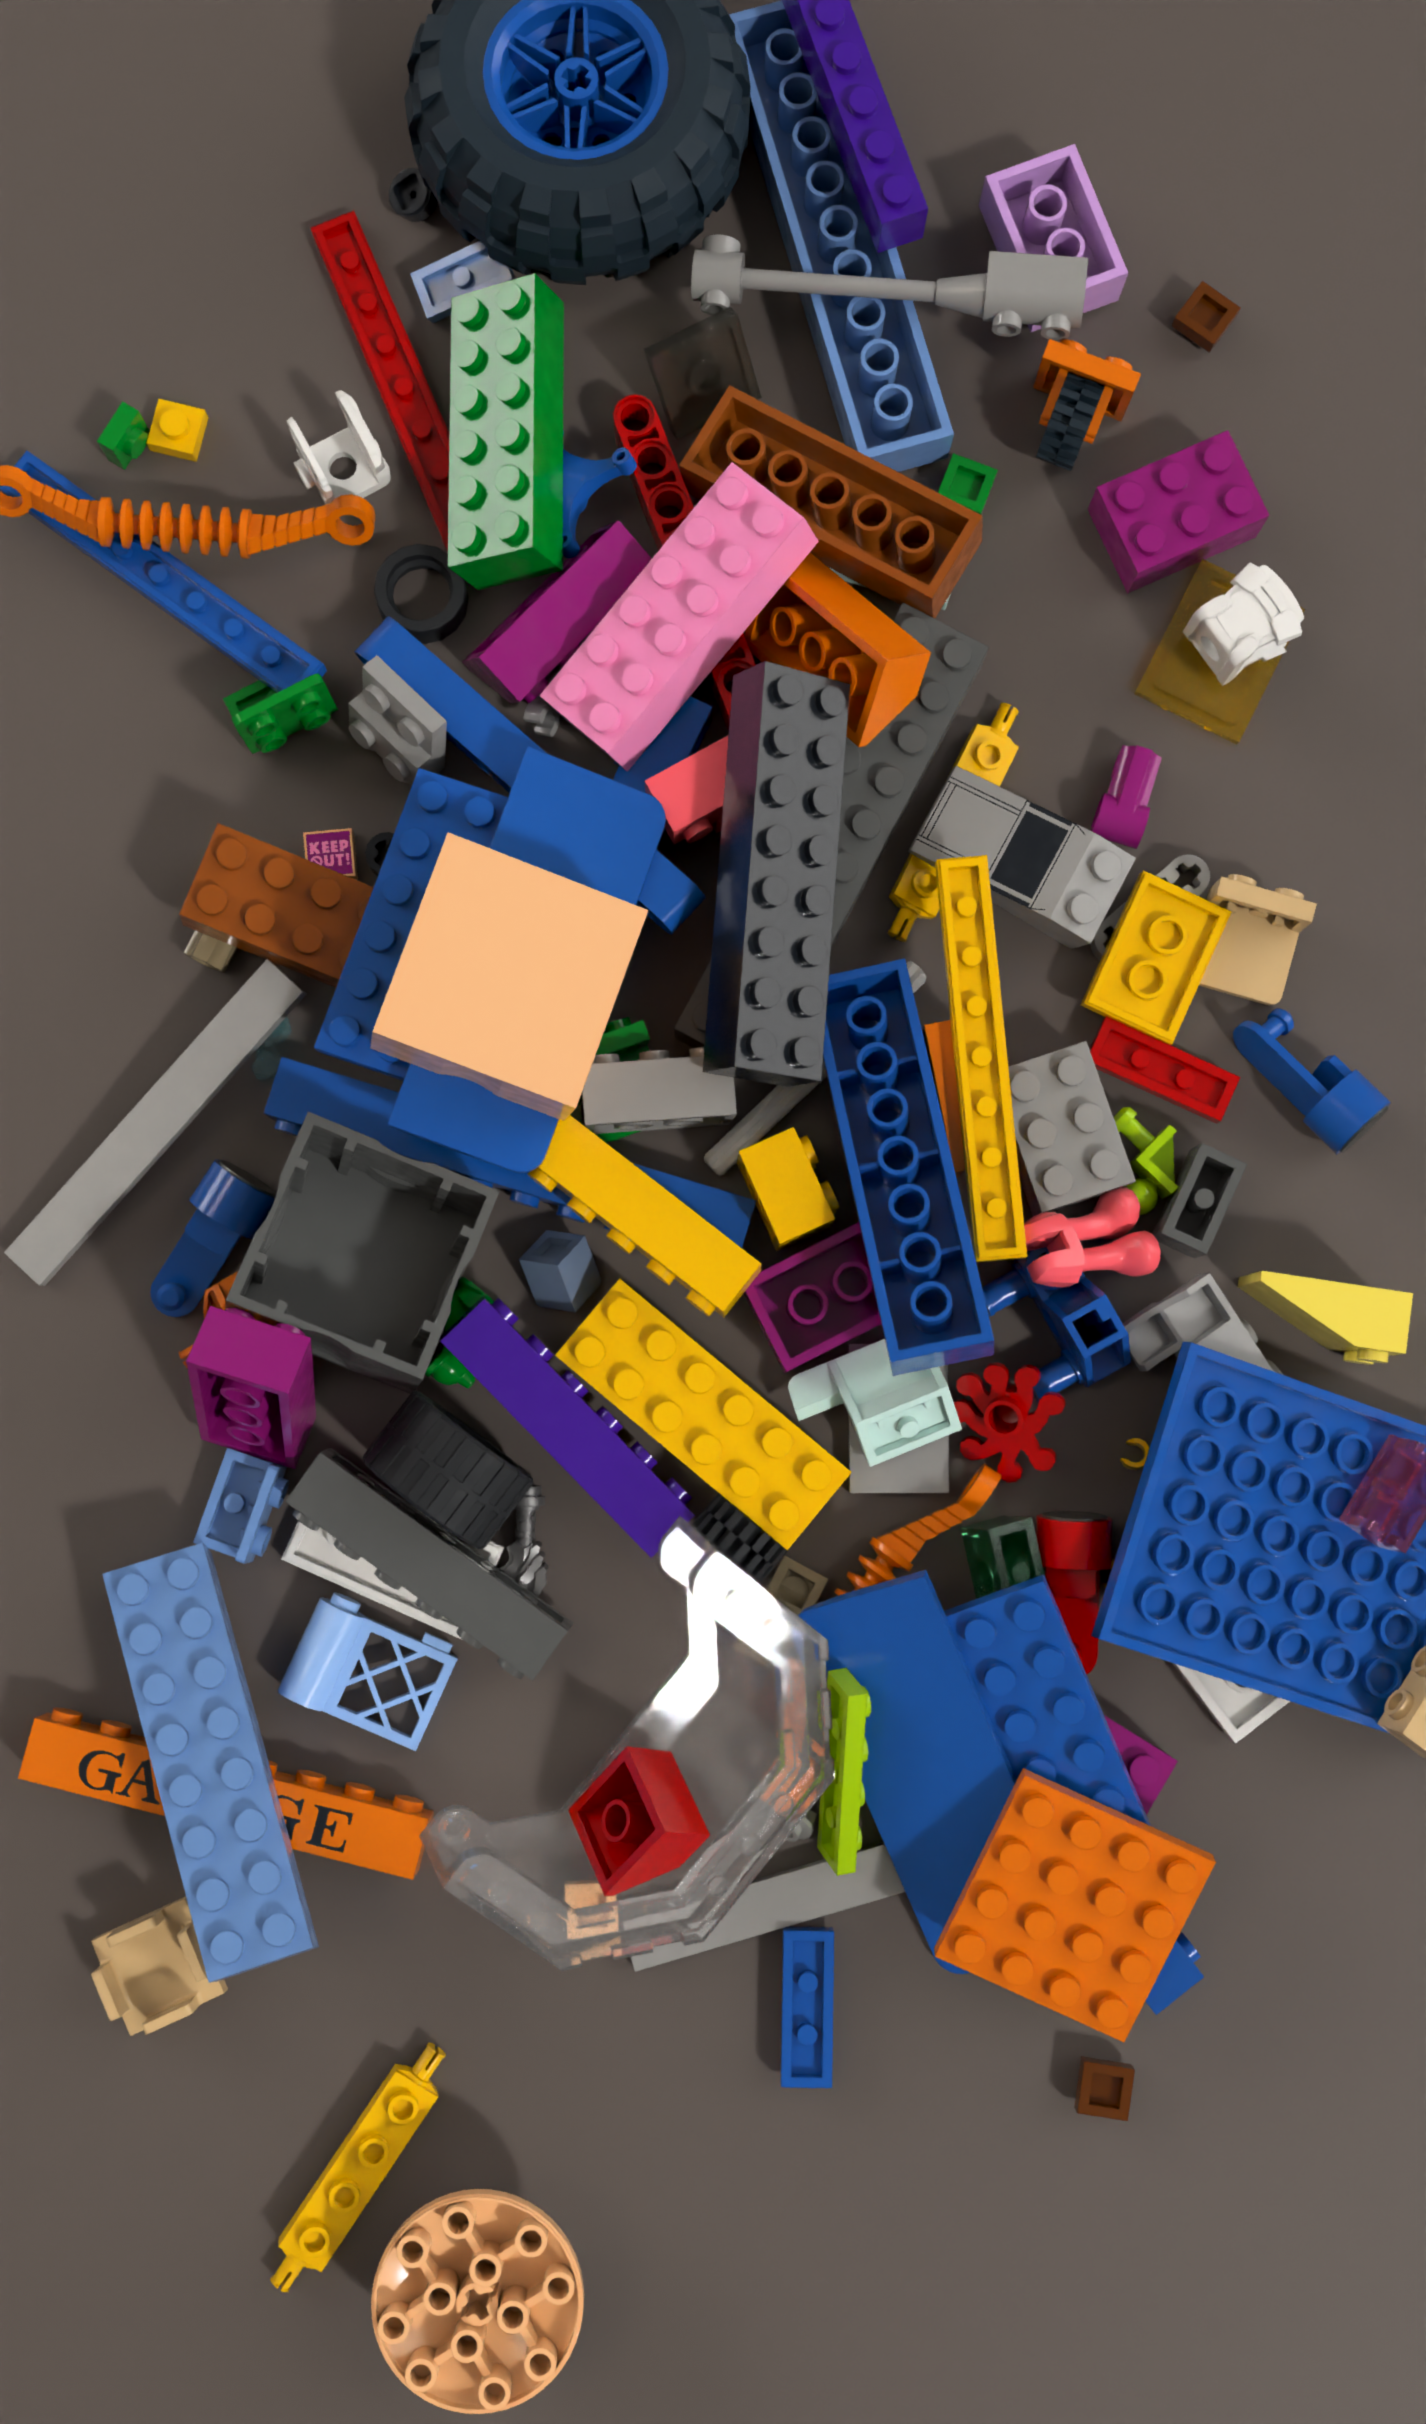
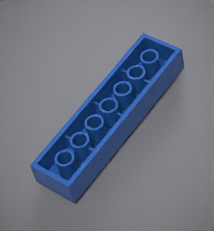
(902, 1172)

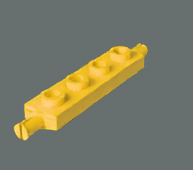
(985, 754)
(358, 2167)

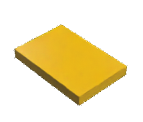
(1156, 957)

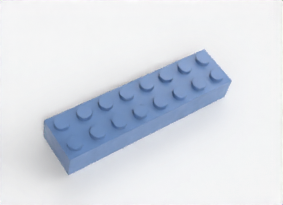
(209, 1763)

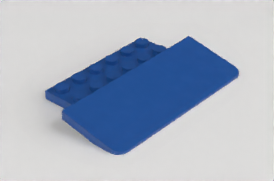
(551, 819)
(958, 1716)

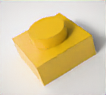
(177, 430)

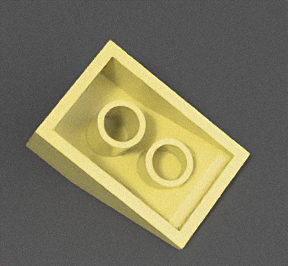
(1340, 1316)

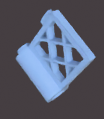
(330, 1653)

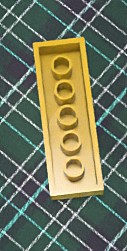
(703, 1414)

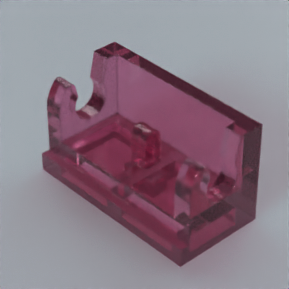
(1391, 1496)

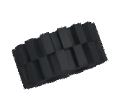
(739, 1537)

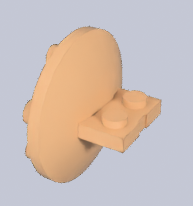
(477, 2301)

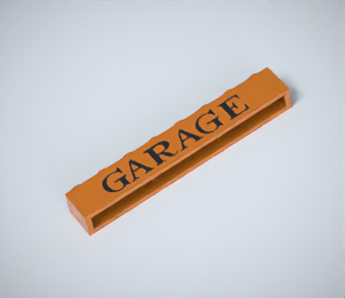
(319, 1817)

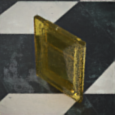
(1184, 682)

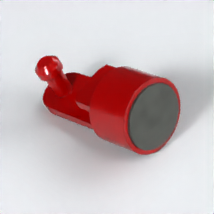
(1074, 1551)

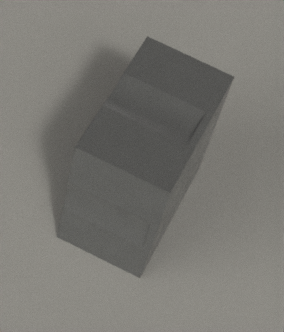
(363, 1252)

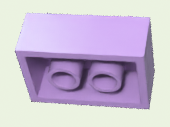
(1053, 210)

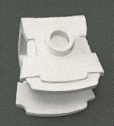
(352, 442)
(1245, 623)

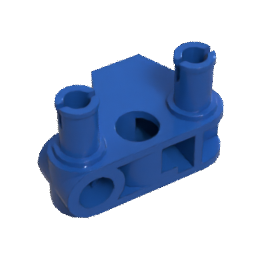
(1059, 1308)

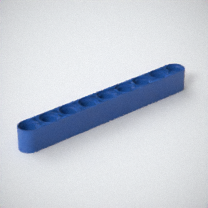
(500, 747)

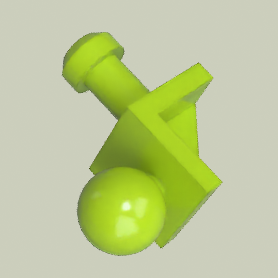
(1154, 1161)

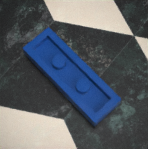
(807, 2007)

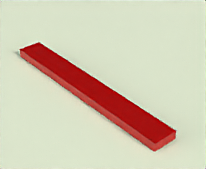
(389, 358)

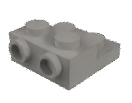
(397, 723)

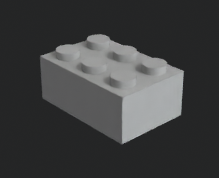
(655, 1094)
(1065, 1131)

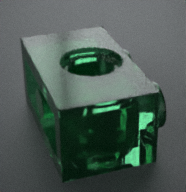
(1001, 1553)

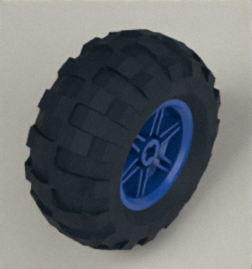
(512, 72)

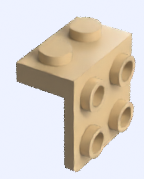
(1257, 939)

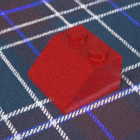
(638, 1820)

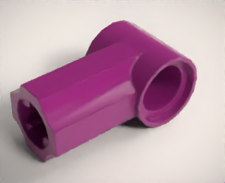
(1124, 808)

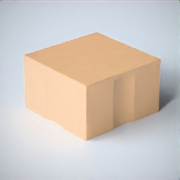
(508, 977)

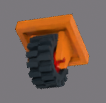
(1080, 394)

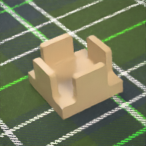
(153, 1970)

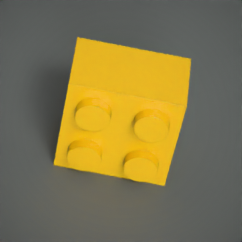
(787, 1188)

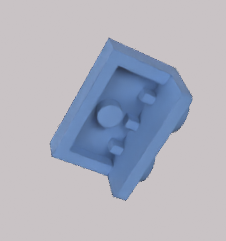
(242, 1505)

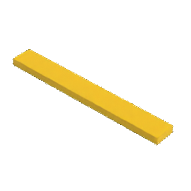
(980, 1059)

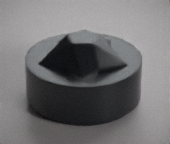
(411, 197)

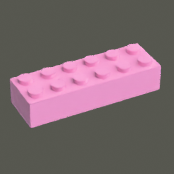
(680, 616)

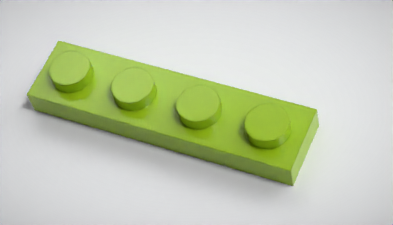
(841, 1802)

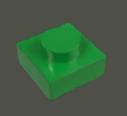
(124, 436)
(968, 482)

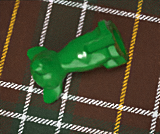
(444, 1365)

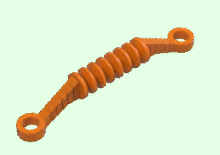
(250, 533)
(903, 1544)

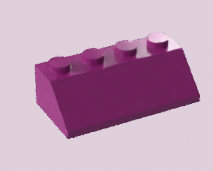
(558, 615)

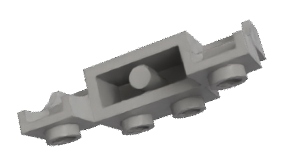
(1195, 1315)

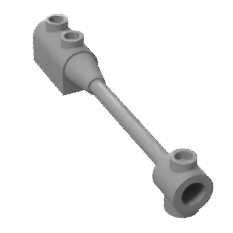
(1011, 293)

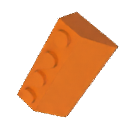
(836, 633)

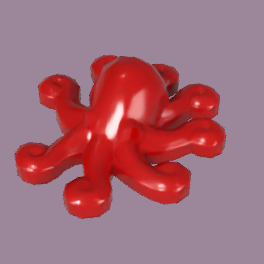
(1006, 1418)

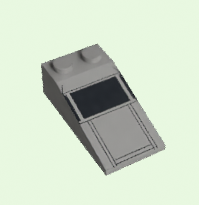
(1037, 861)

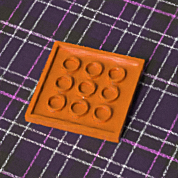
(1074, 1905)

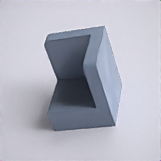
(560, 1270)

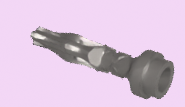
(524, 1554)

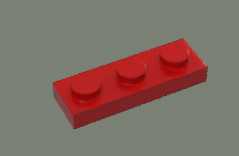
(1163, 1070)

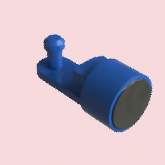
(1334, 1100)
(228, 1207)

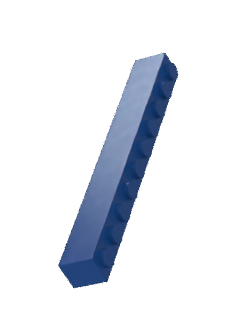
(367, 1110)

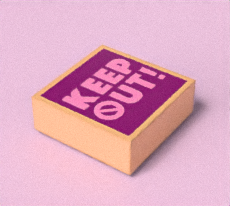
(332, 850)

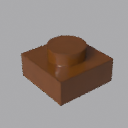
(1205, 316)
(1104, 2088)

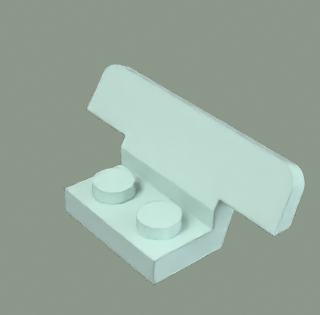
(886, 1410)

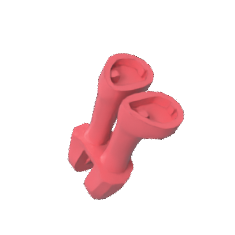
(1111, 1219)

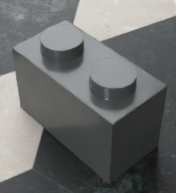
(1200, 1201)

